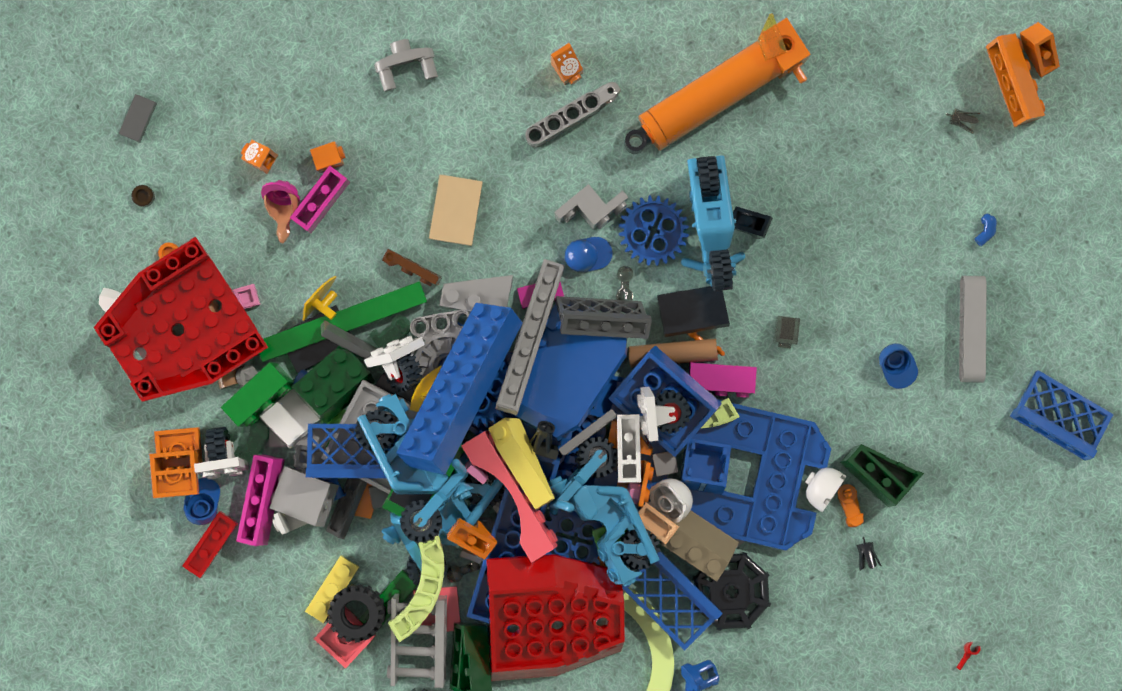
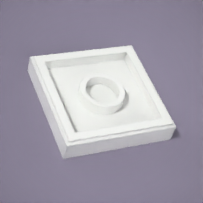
(289, 418)

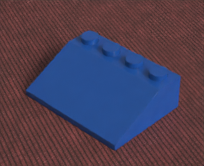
(662, 374)

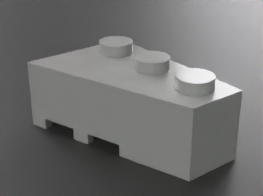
(486, 291)

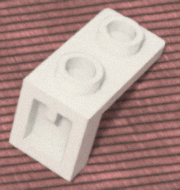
(286, 523)

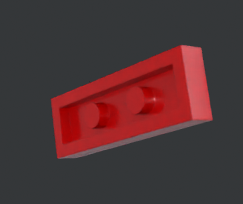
(210, 544)

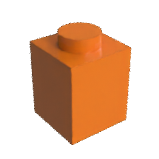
(327, 156)

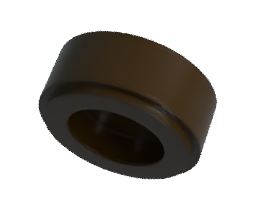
(143, 195)

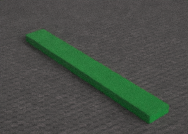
(345, 319)

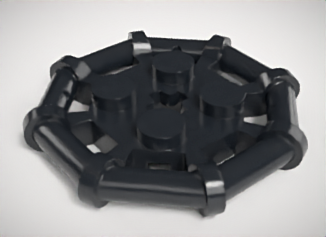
(742, 599)

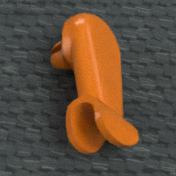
(849, 501)

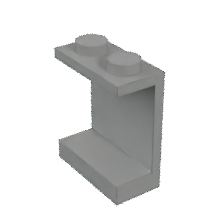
(303, 497)

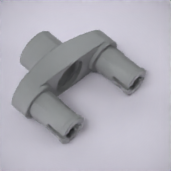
(402, 55)

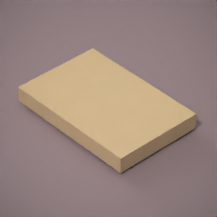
(455, 210)

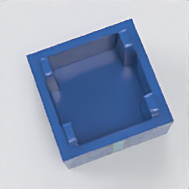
(705, 466)

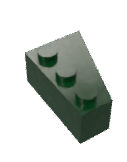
(880, 474)
(470, 658)

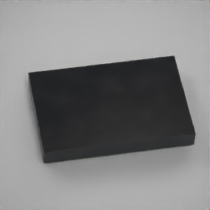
(692, 311)
(313, 354)

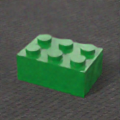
(258, 395)

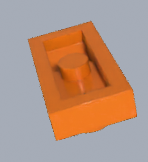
(472, 538)

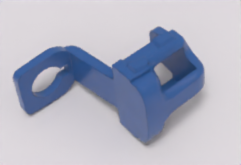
(694, 680)

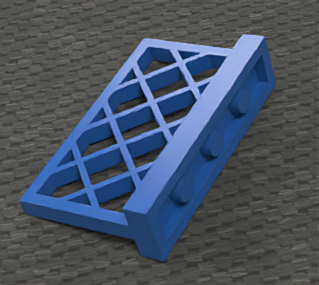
(1052, 431)
(339, 470)
(689, 591)

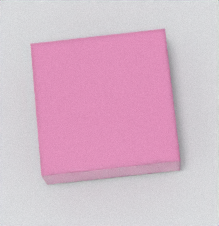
(247, 296)
(478, 473)

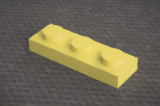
(336, 581)

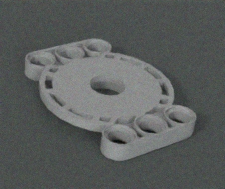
(437, 342)

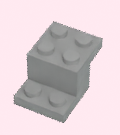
(591, 207)

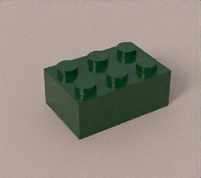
(332, 383)

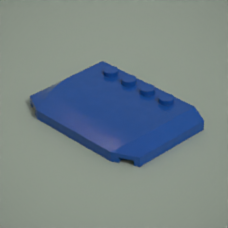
(568, 377)

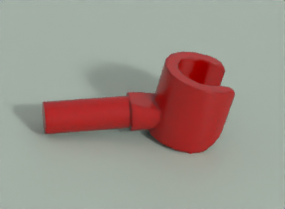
(967, 654)

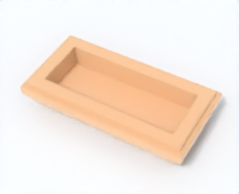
(657, 523)

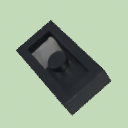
(751, 222)

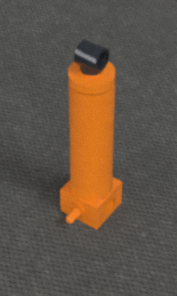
(718, 91)

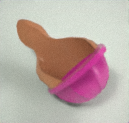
(281, 201)

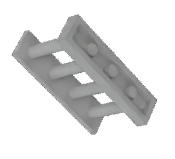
(437, 651)

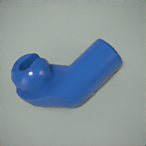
(989, 229)

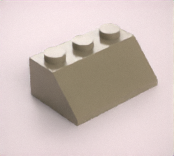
(702, 545)

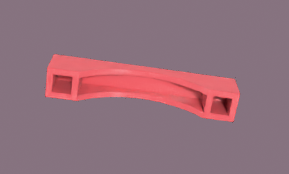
(535, 536)

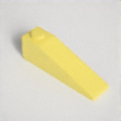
(521, 459)

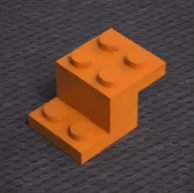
(174, 462)

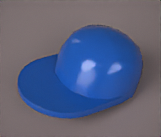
(588, 254)
(898, 365)
(202, 507)

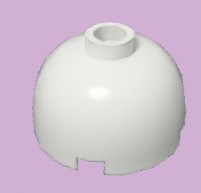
(823, 487)
(671, 499)

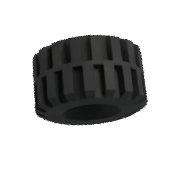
(343, 626)

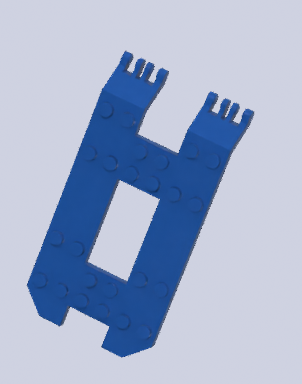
(784, 448)

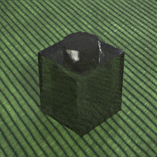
(786, 331)

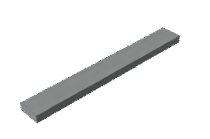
(530, 337)

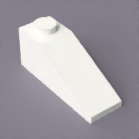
(629, 448)

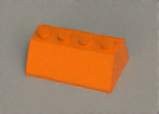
(1015, 79)

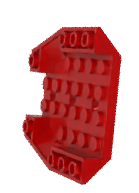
(173, 293)
(538, 596)

